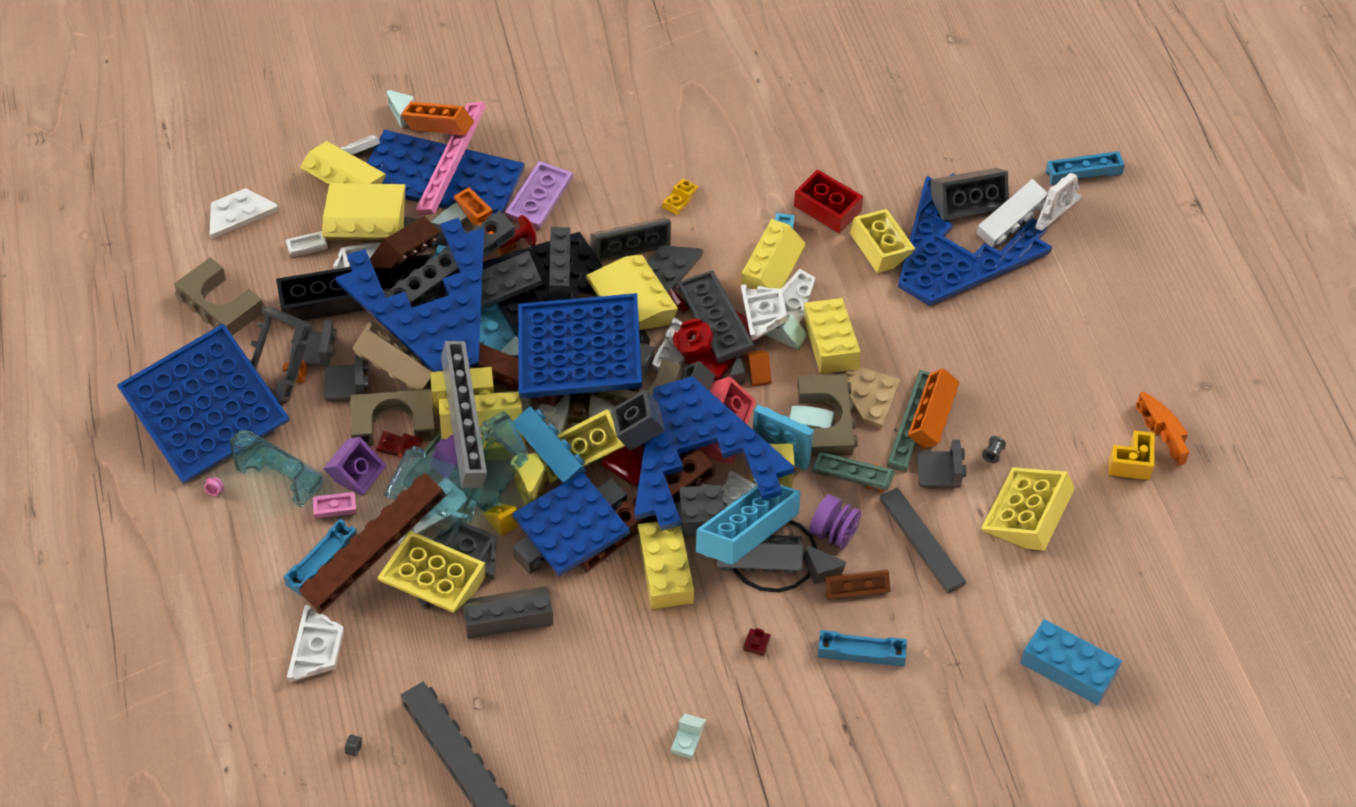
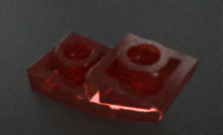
(397, 445)

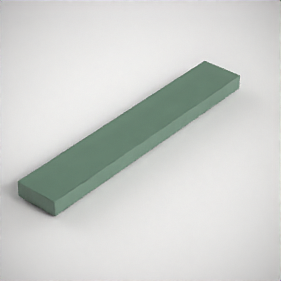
(904, 445)

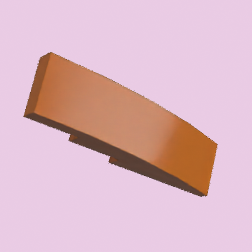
(477, 212)

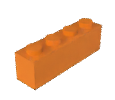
(437, 118)
(933, 408)

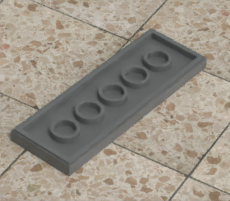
(711, 305)

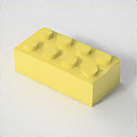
(831, 336)
(665, 566)

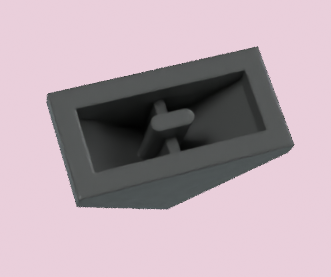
(822, 564)

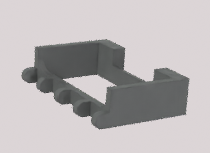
(300, 339)

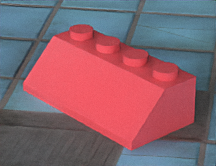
(739, 402)

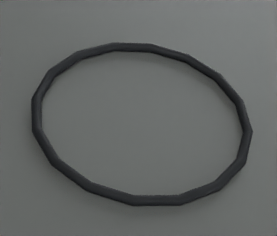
(787, 587)

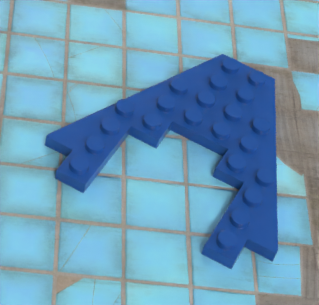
(945, 269)
(430, 324)
(692, 421)

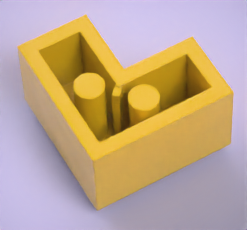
(1135, 460)

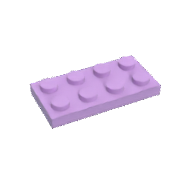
(539, 194)

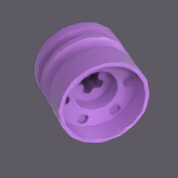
(839, 523)

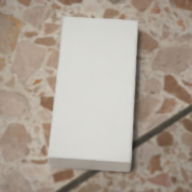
(361, 145)
(306, 244)

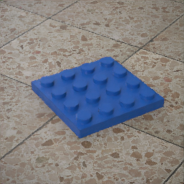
(571, 524)

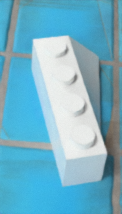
(1012, 214)

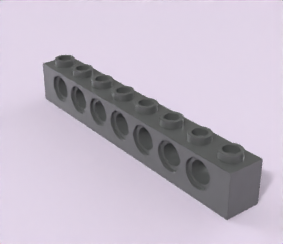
(428, 287)

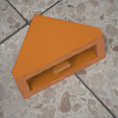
(758, 367)

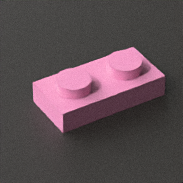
(334, 505)

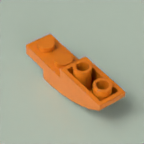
(1165, 423)

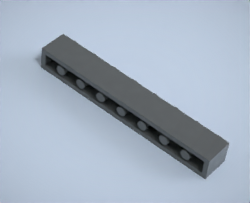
(452, 748)

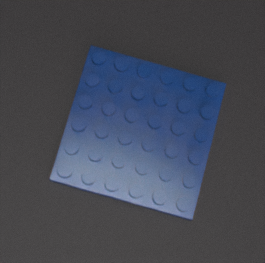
(579, 346)
(200, 401)

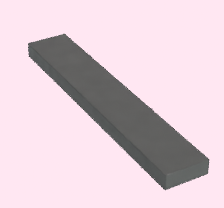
(922, 540)

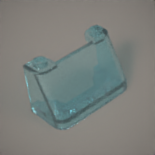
(255, 452)
(503, 457)
(458, 503)

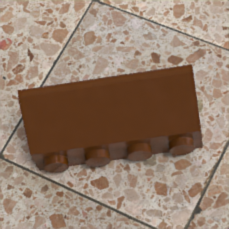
(405, 244)

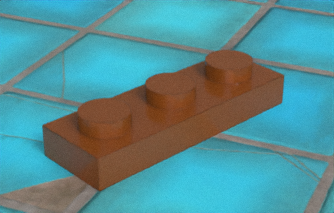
(857, 584)

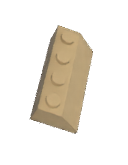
(391, 355)

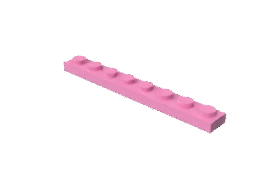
(448, 163)

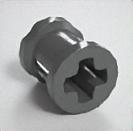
(993, 451)

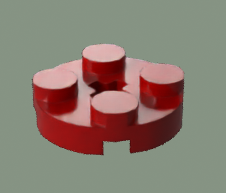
(694, 347)

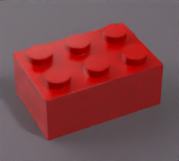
(828, 201)

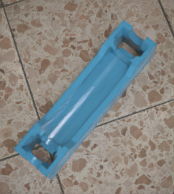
(1086, 166)
(319, 555)
(862, 648)

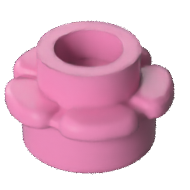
(214, 486)

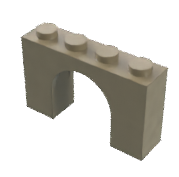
(202, 280)
(667, 373)
(835, 392)
(368, 407)

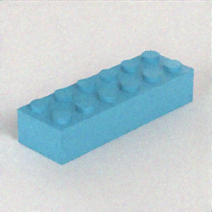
(746, 524)

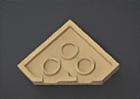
(871, 394)

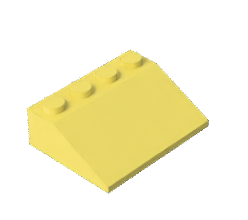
(363, 211)
(631, 276)
(1029, 507)
(433, 572)

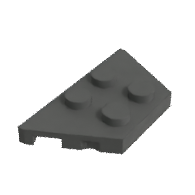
(673, 264)
(471, 542)

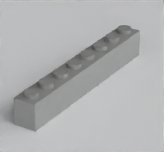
(463, 415)

